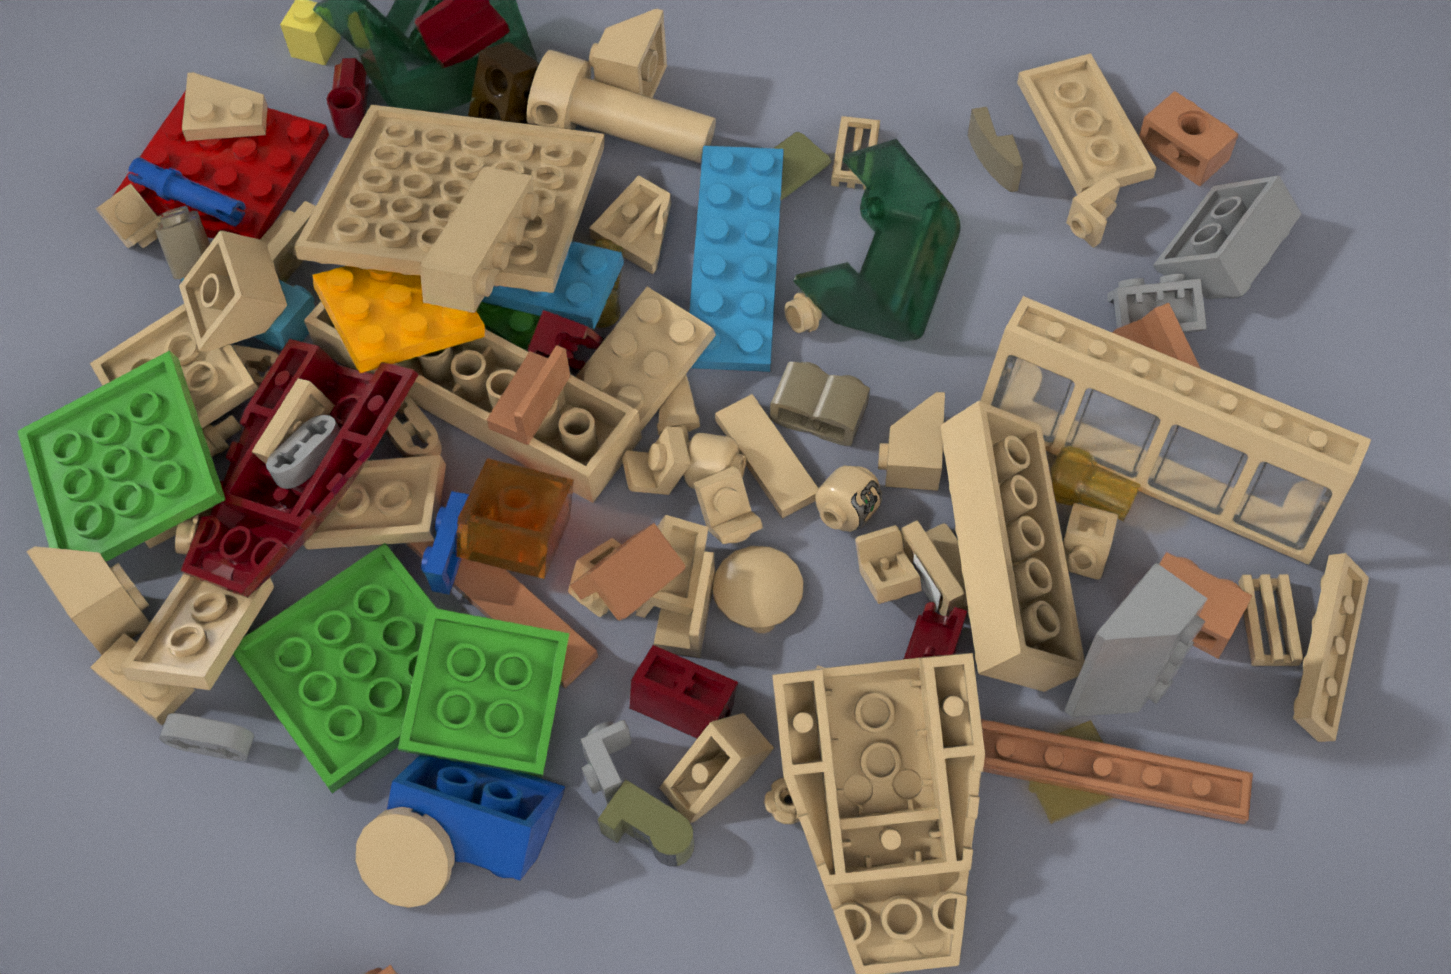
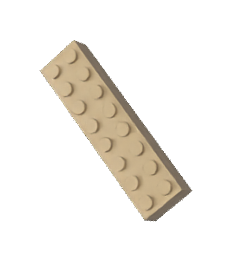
(463, 383)

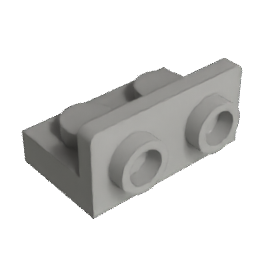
(1136, 300)

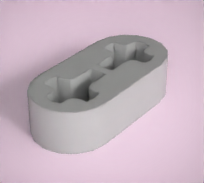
(302, 452)
(207, 737)

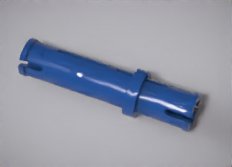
(172, 185)

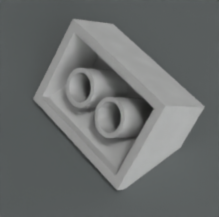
(1231, 236)

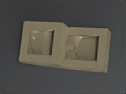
(997, 154)

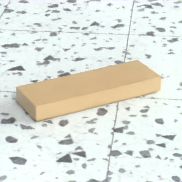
(768, 456)

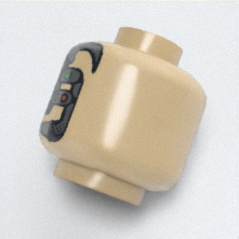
(850, 497)

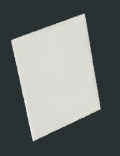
(926, 583)

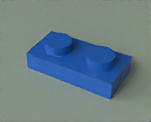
(440, 561)

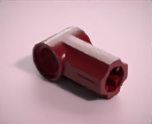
(348, 97)

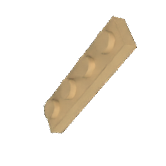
(1331, 648)

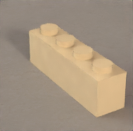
(478, 239)

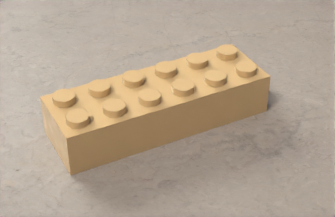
(1011, 549)

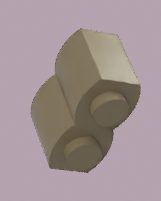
(182, 239)
(819, 403)

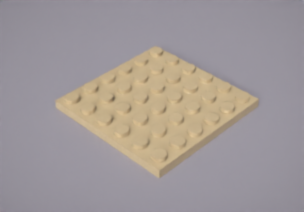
(415, 168)

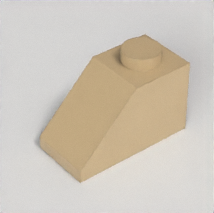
(915, 447)
(716, 765)

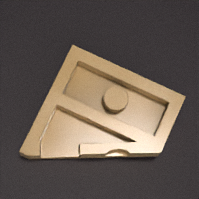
(221, 110)
(636, 223)

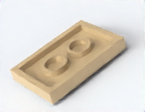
(647, 353)
(386, 504)
(193, 634)

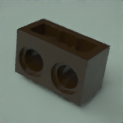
(502, 84)

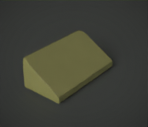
(800, 162)

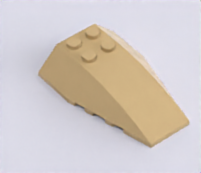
(888, 799)

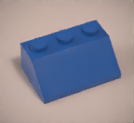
(489, 813)

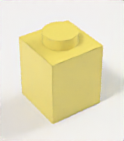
(308, 34)

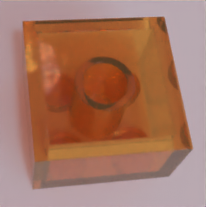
(514, 518)

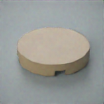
(404, 857)

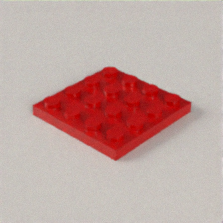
(247, 168)

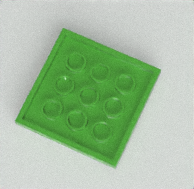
(121, 462)
(342, 664)

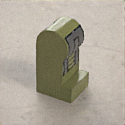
(650, 823)

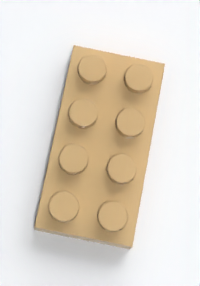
(1085, 123)

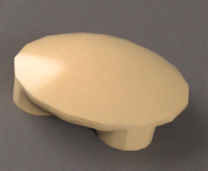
(758, 587)

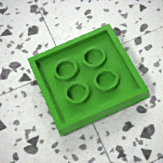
(484, 692)

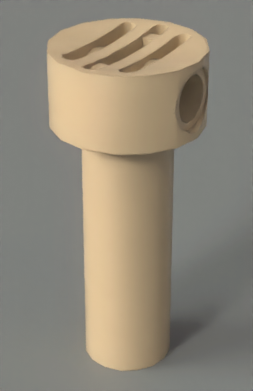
(568, 97)

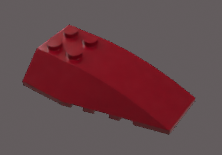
(266, 524)

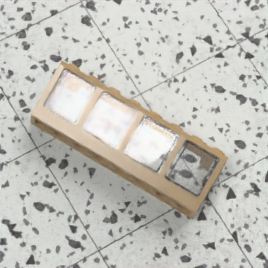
(1176, 429)

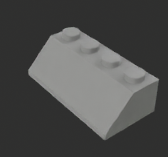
(1139, 647)

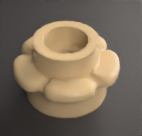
(802, 314)
(185, 534)
(775, 803)

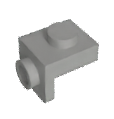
(597, 747)

